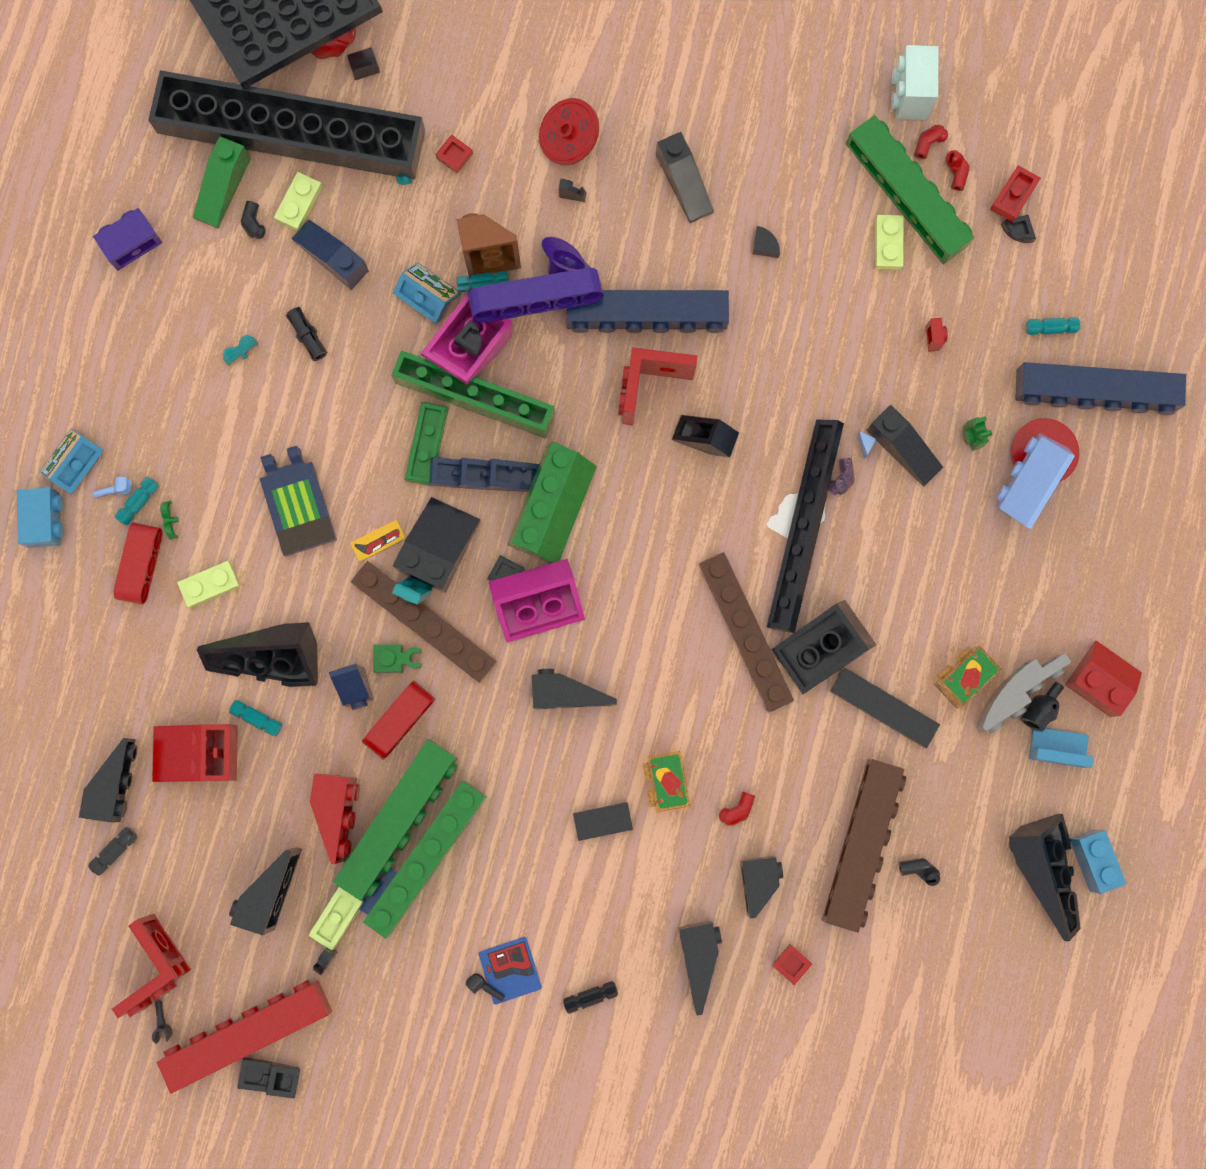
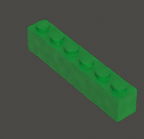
(909, 189)
(475, 396)
(395, 820)
(424, 859)

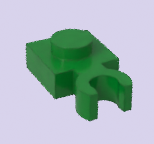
(976, 433)
(392, 658)

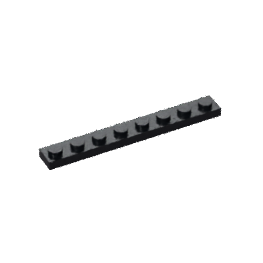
(805, 525)

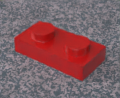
(1015, 193)

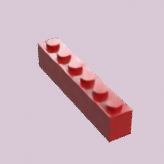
(243, 1037)

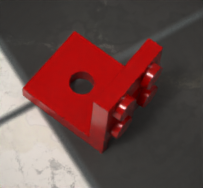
(651, 363)
(164, 957)

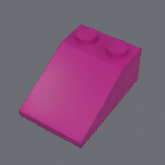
(453, 359)

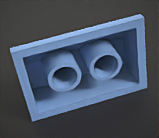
(1034, 479)

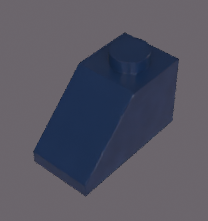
(352, 686)

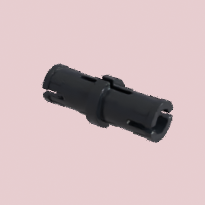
(306, 334)

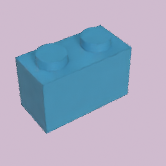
(39, 517)
(1097, 861)

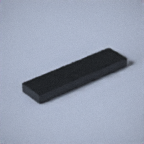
(885, 708)

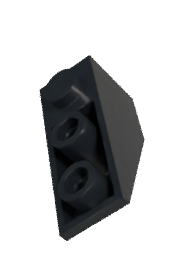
(106, 791)

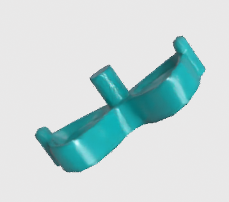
(232, 353)

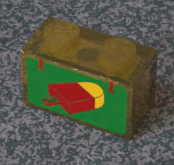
(967, 676)
(667, 781)

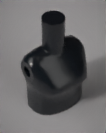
(1043, 709)

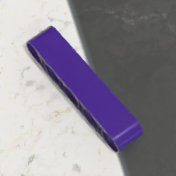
(535, 295)

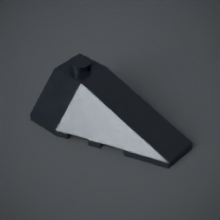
(273, 653)
(1042, 859)

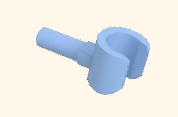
(122, 486)

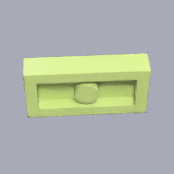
(298, 201)
(889, 242)
(209, 584)
(335, 919)

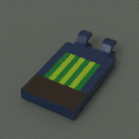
(296, 504)

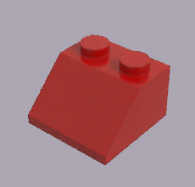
(1105, 680)

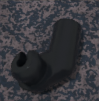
(249, 221)
(922, 868)

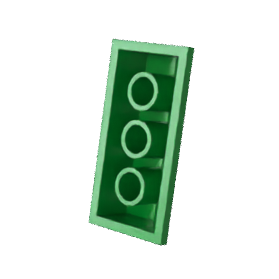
(552, 503)

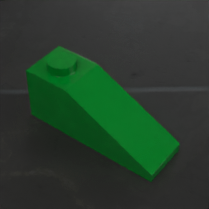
(220, 181)

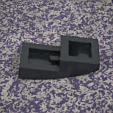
(268, 1077)

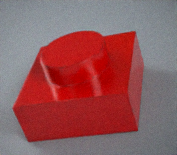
(454, 154)
(936, 334)
(792, 964)

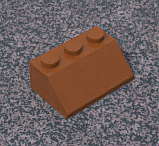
(487, 245)

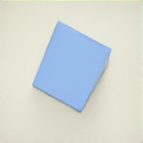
(866, 443)

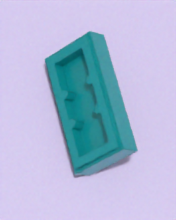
(412, 590)

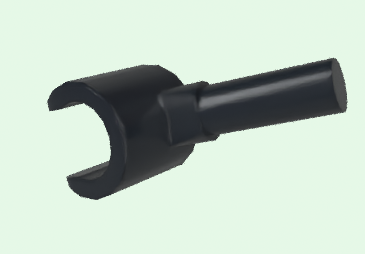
(477, 982)
(161, 1025)

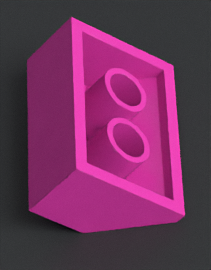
(536, 600)

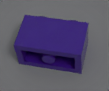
(127, 239)

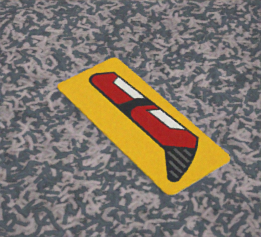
(378, 540)

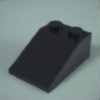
(436, 544)
(824, 646)
(263, 901)

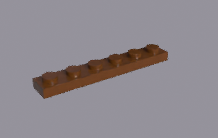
(424, 623)
(746, 632)

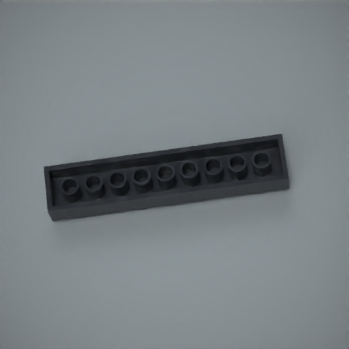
(287, 124)

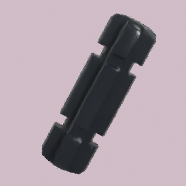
(112, 851)
(590, 997)

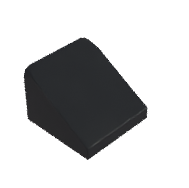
(363, 63)

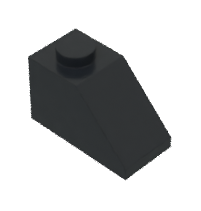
(706, 435)
(760, 882)

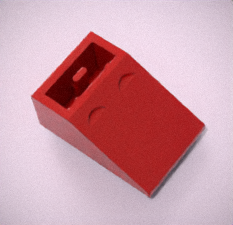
(195, 753)
(332, 806)

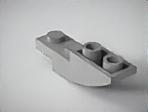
(1011, 695)

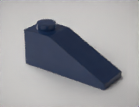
(331, 254)

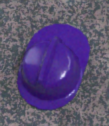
(562, 256)

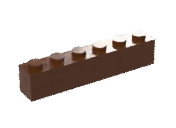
(863, 845)

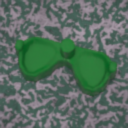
(166, 515)

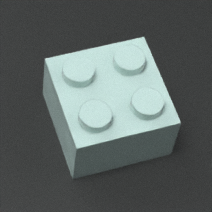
(915, 82)

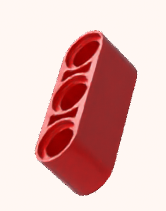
(137, 563)
(398, 720)

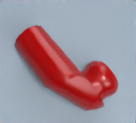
(926, 138)
(959, 168)
(739, 813)

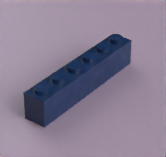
(653, 310)
(1100, 388)

